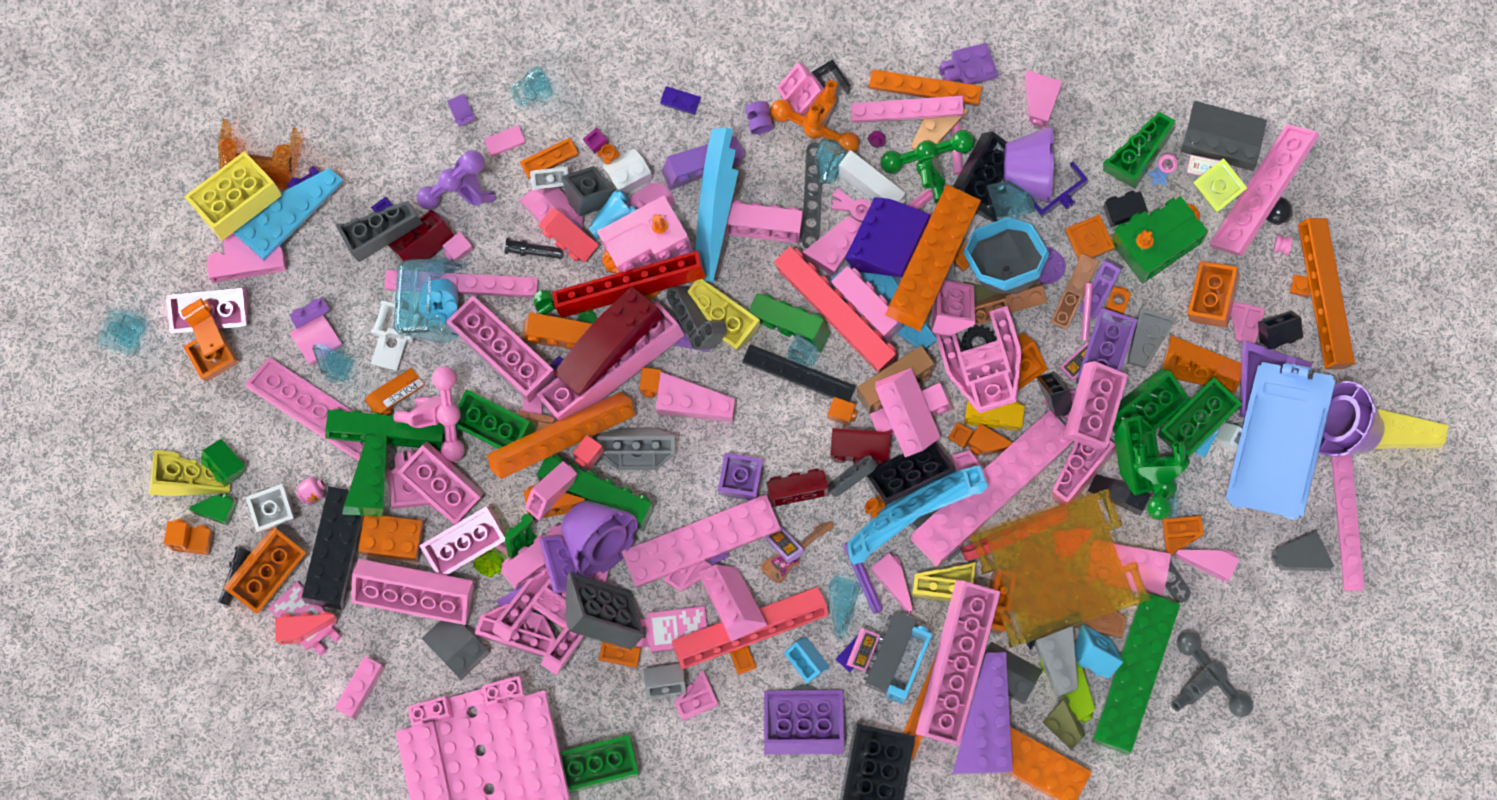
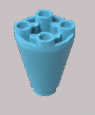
(613, 210)

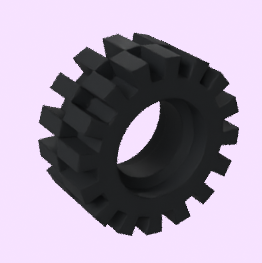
(976, 332)

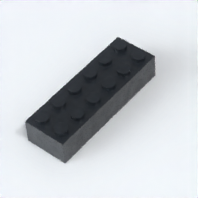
(333, 553)

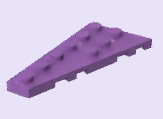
(987, 735)

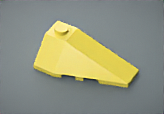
(718, 307)
(179, 476)

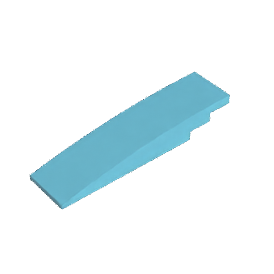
(715, 198)

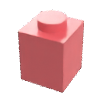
(587, 452)

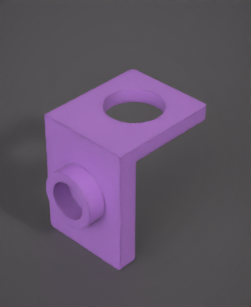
(461, 109)

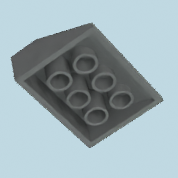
(1224, 134)
(602, 611)

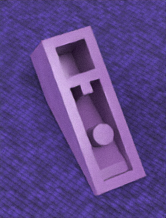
(1103, 285)

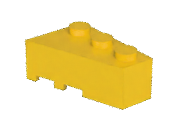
(1004, 417)

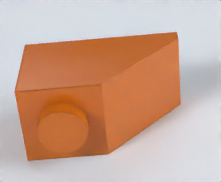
(987, 442)

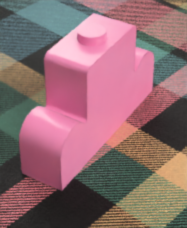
(242, 262)

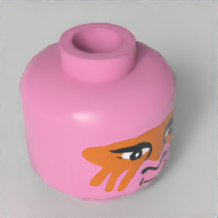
(311, 490)

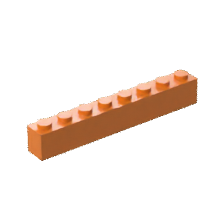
(1326, 293)
(560, 435)

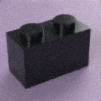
(1123, 208)
(1280, 330)

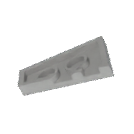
(1147, 336)

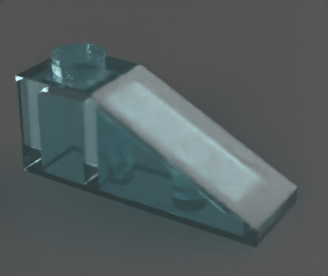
(842, 600)

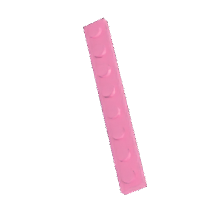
(480, 284)
(1347, 523)

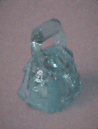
(533, 85)

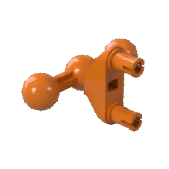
(815, 119)

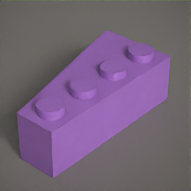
(689, 165)

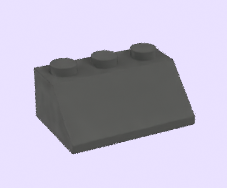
(1020, 673)

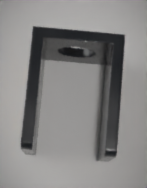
(832, 67)

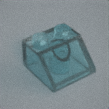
(1010, 200)
(121, 331)

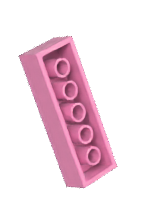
(501, 348)
(412, 591)

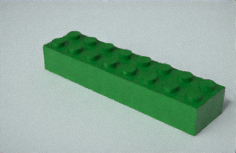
(1136, 675)

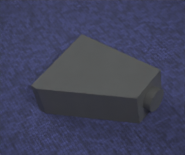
(1303, 555)

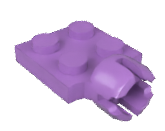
(969, 65)

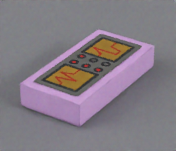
(785, 545)

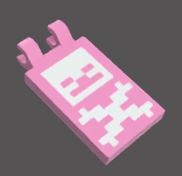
(292, 603)
(669, 625)

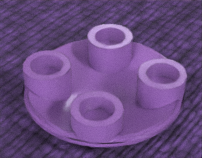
(1054, 267)

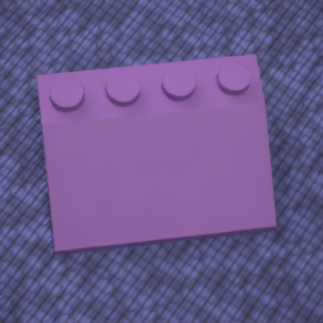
(803, 722)

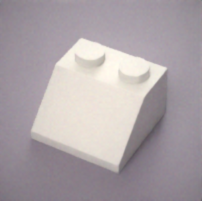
(628, 171)
(270, 508)

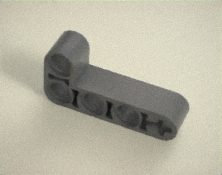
(699, 331)

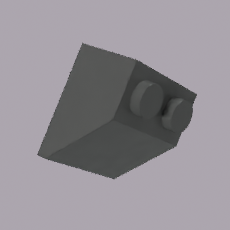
(586, 190)

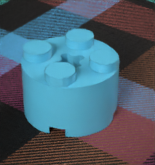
(443, 299)

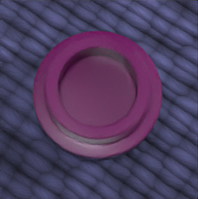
(877, 139)

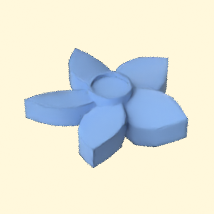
(1158, 176)

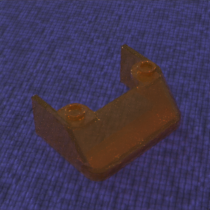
(279, 167)

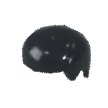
(1281, 212)

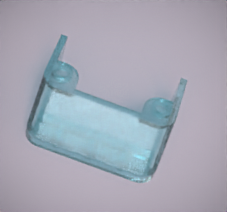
(413, 299)

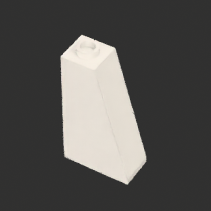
(867, 179)

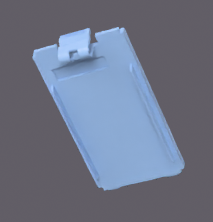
(1280, 440)

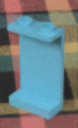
(898, 694)

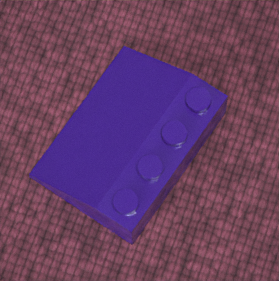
(887, 238)

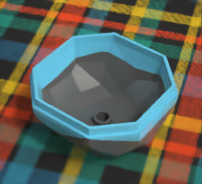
(1006, 247)

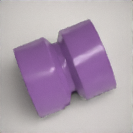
(759, 117)

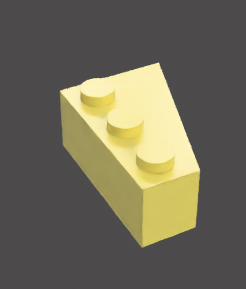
(940, 584)

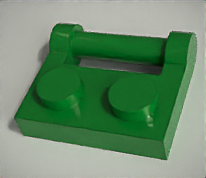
(516, 538)

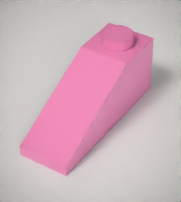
(1214, 562)
(891, 576)

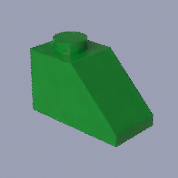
(215, 508)

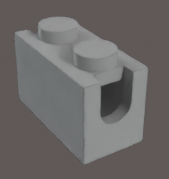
(664, 681)

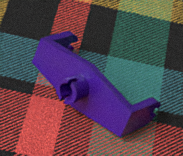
(1065, 197)

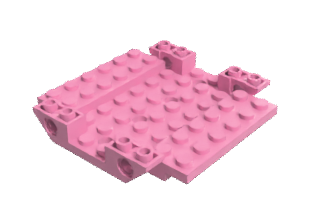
(518, 738)

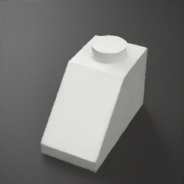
(548, 177)
(1229, 436)

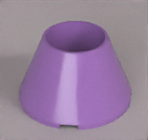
(1031, 163)
(1350, 406)
(597, 536)

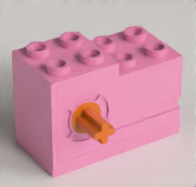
(643, 238)

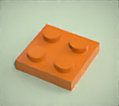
(1089, 238)

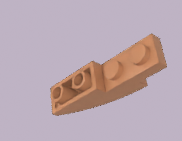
(1074, 292)
(1015, 302)

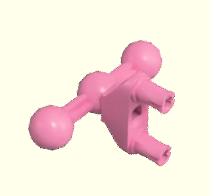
(438, 410)

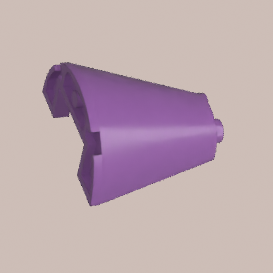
(1251, 357)

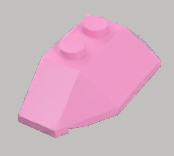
(540, 201)
(532, 637)

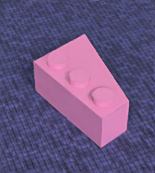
(831, 249)

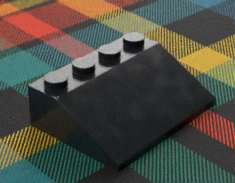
(983, 168)
(908, 474)
(877, 764)

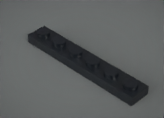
(798, 374)

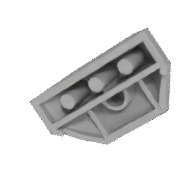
(637, 448)

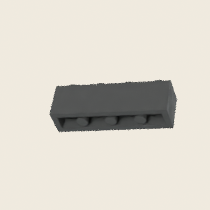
(890, 652)

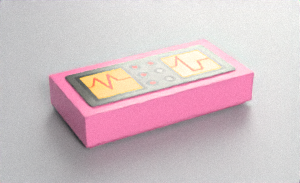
(1073, 364)
(863, 649)

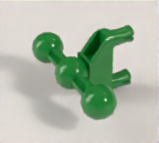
(928, 164)
(1162, 474)

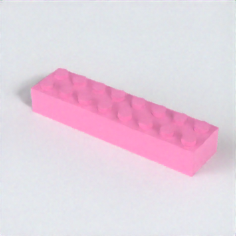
(563, 402)
(957, 662)

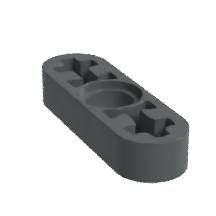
(852, 476)
(1183, 586)

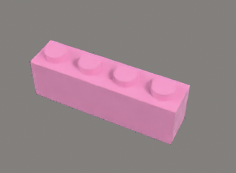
(528, 561)

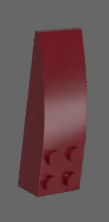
(608, 340)

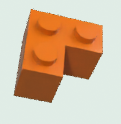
(188, 539)

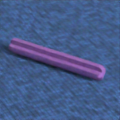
(866, 585)

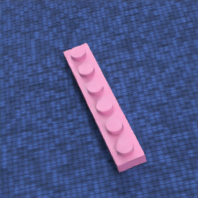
(907, 109)

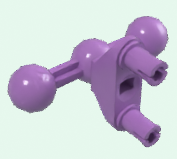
(459, 179)

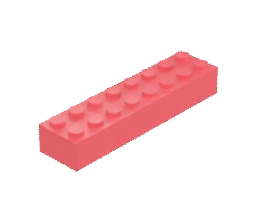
(832, 307)

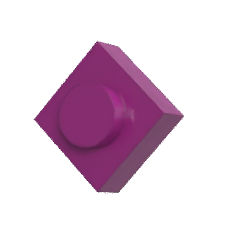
(595, 140)

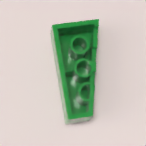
(1137, 155)
(790, 320)

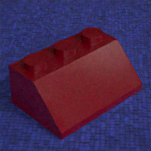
(423, 240)
(856, 444)
(797, 487)

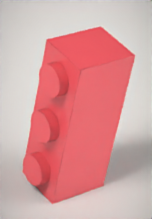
(567, 235)

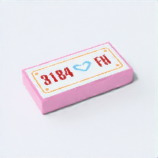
(1199, 165)

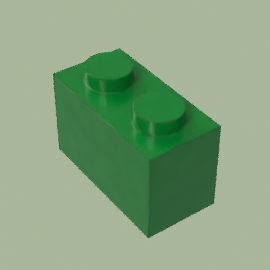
(222, 462)

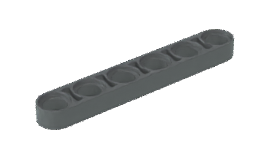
(811, 196)

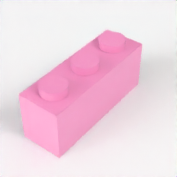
(359, 687)

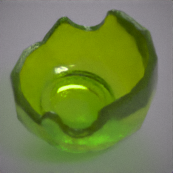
(484, 563)

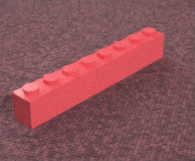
(779, 616)

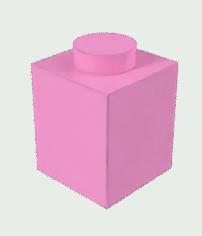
(457, 248)

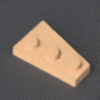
(935, 129)

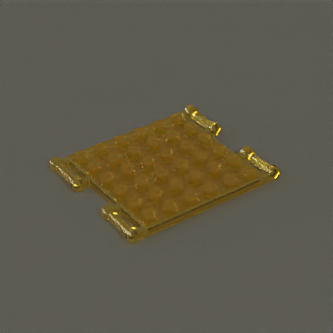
(1059, 568)

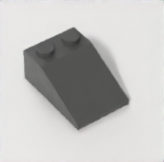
(455, 647)

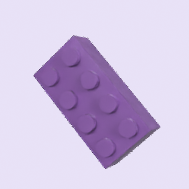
(1109, 340)

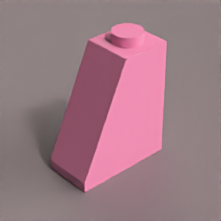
(1041, 97)
(550, 490)

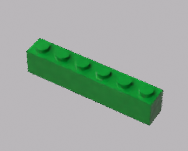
(357, 425)

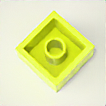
(1219, 185)

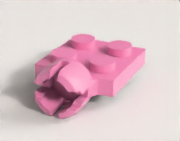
(401, 492)

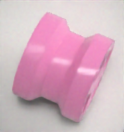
(1282, 244)

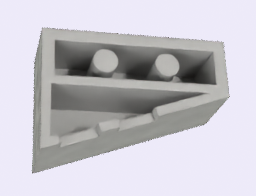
(1059, 661)

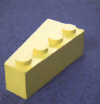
(1411, 432)

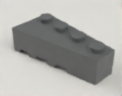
(379, 229)

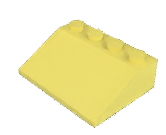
(233, 196)

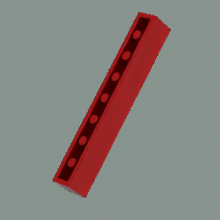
(644, 279)

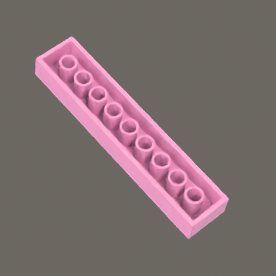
(1006, 478)

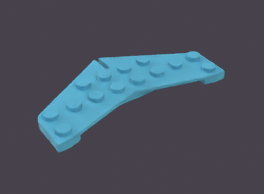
(908, 508)

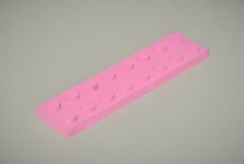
(1264, 190)
(299, 401)
(701, 541)

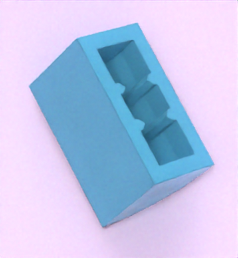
(806, 659)

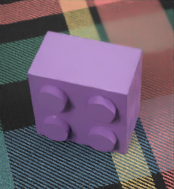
(740, 476)

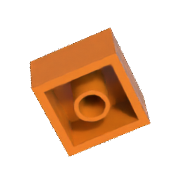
(213, 364)

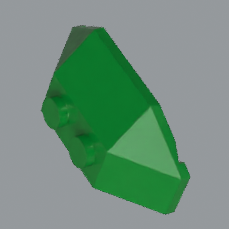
(1133, 431)

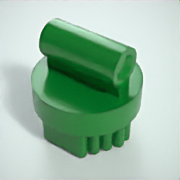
(544, 302)

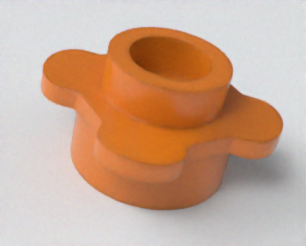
(608, 148)
(873, 507)

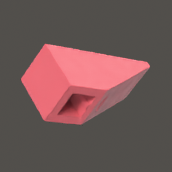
(299, 628)

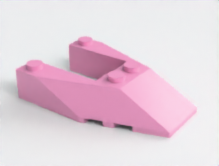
(987, 372)
(539, 595)

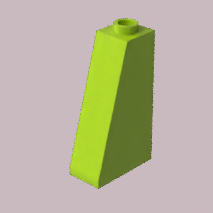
(1081, 700)

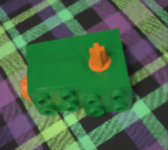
(1159, 240)

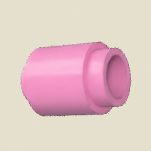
(1167, 168)

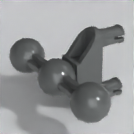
(1213, 675)

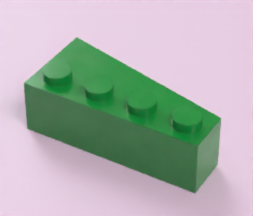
(368, 483)

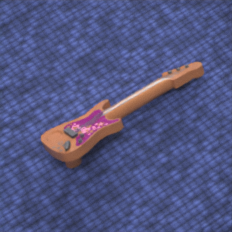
(777, 568)

